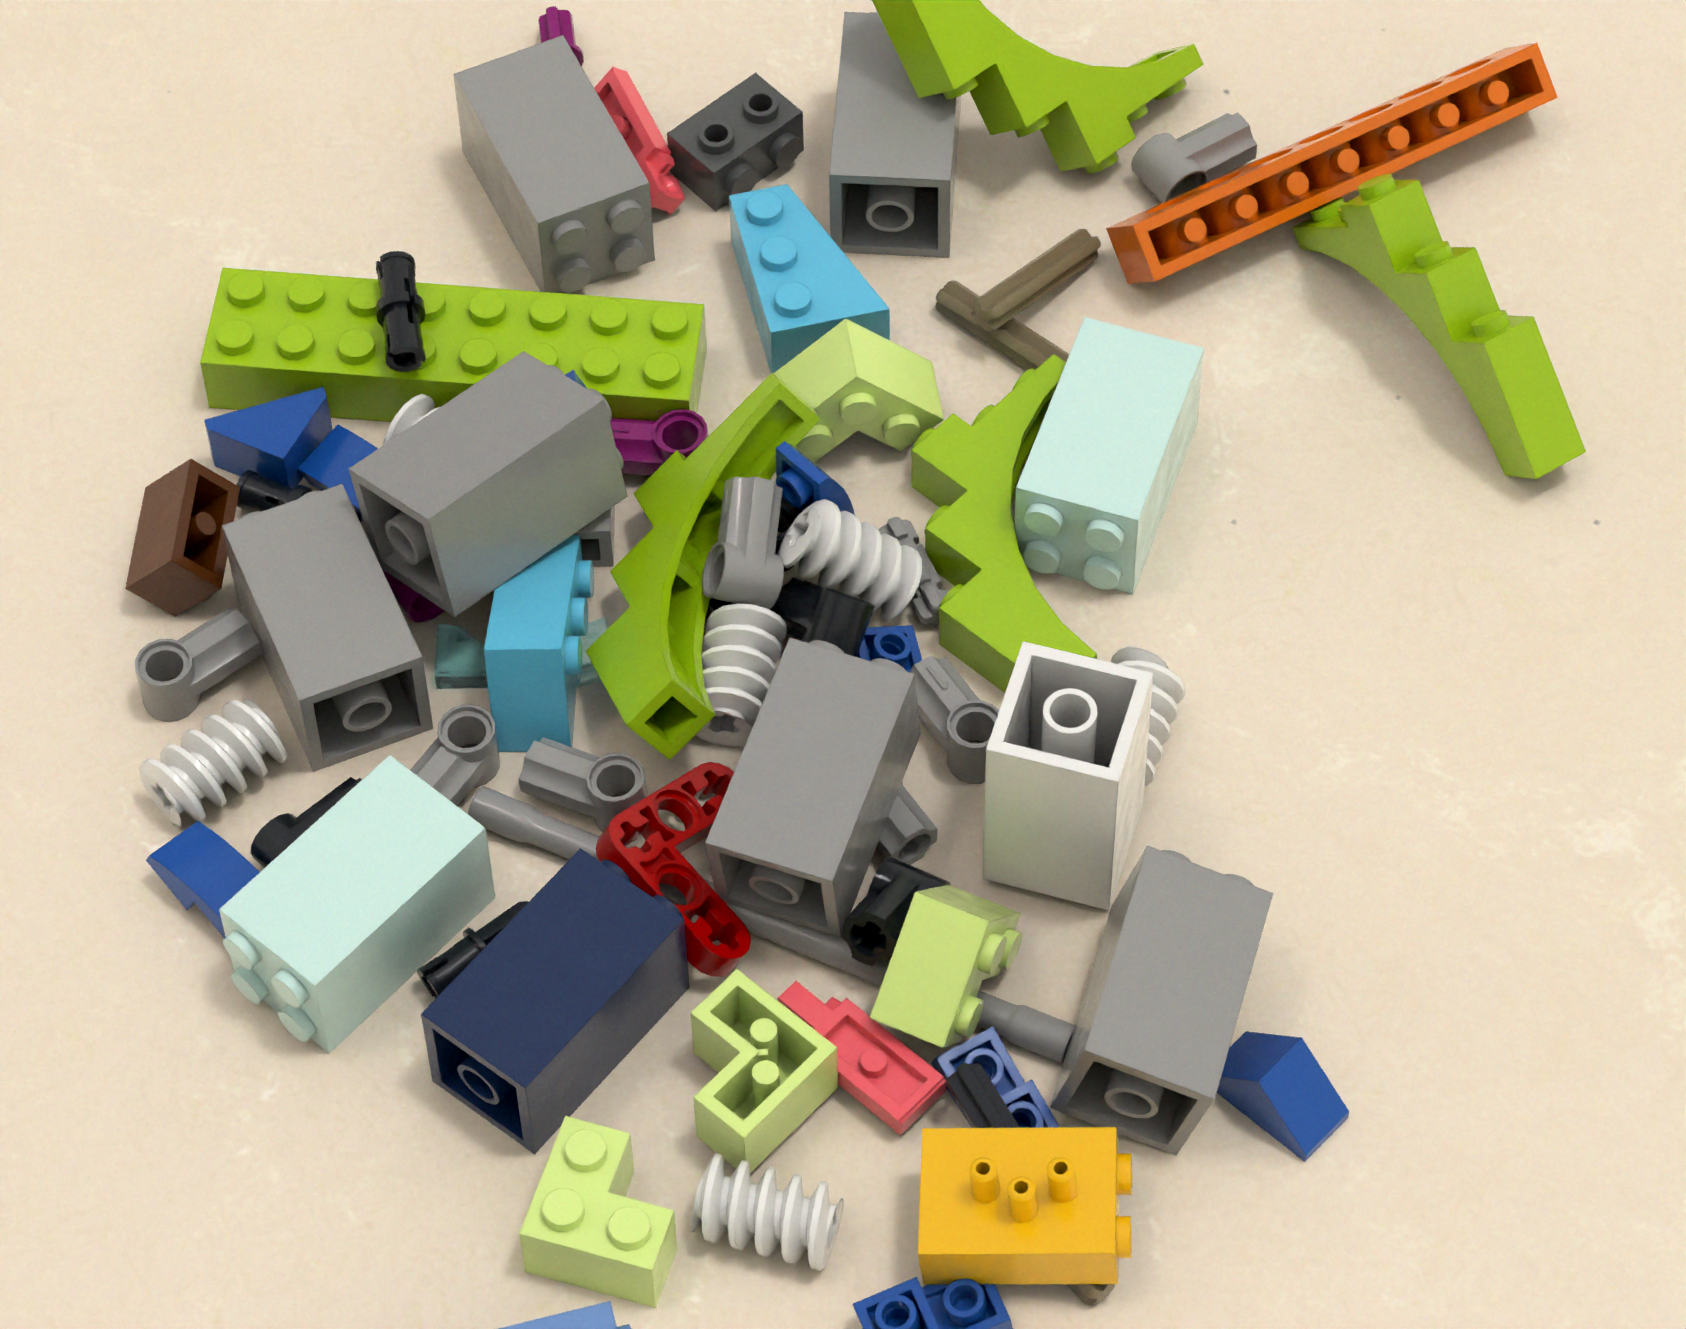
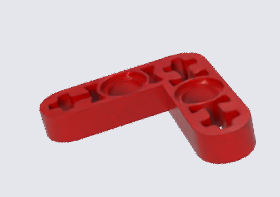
(662, 863)

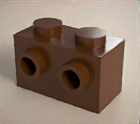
(180, 538)

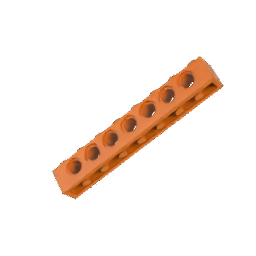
(1331, 163)

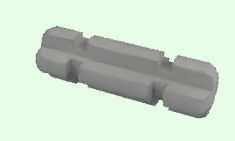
(927, 594)

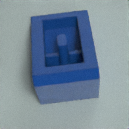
(271, 436)
(1282, 1090)

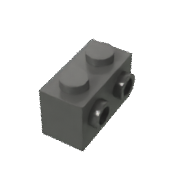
(736, 141)

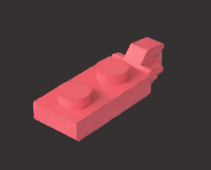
(642, 137)
(870, 1059)

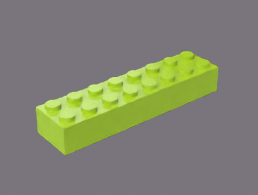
(312, 331)

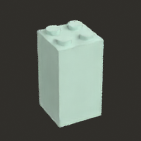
(1108, 455)
(357, 904)

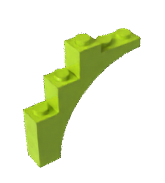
(1023, 88)
(1447, 296)
(973, 534)
(655, 647)

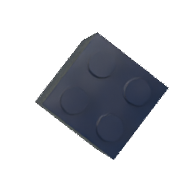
(557, 999)

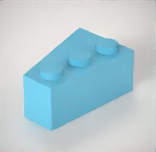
(796, 275)
(537, 648)

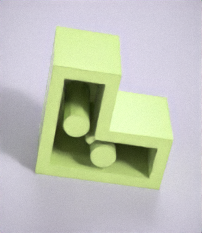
(862, 386)
(940, 961)
(767, 1066)
(587, 1229)

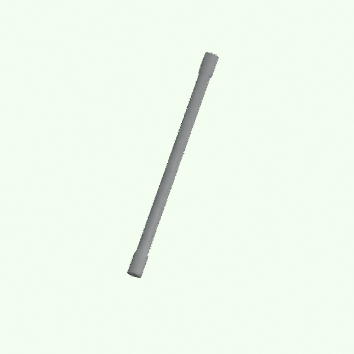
(524, 823)

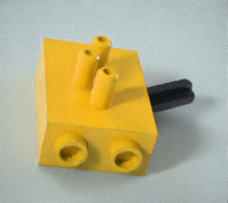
(1019, 1199)

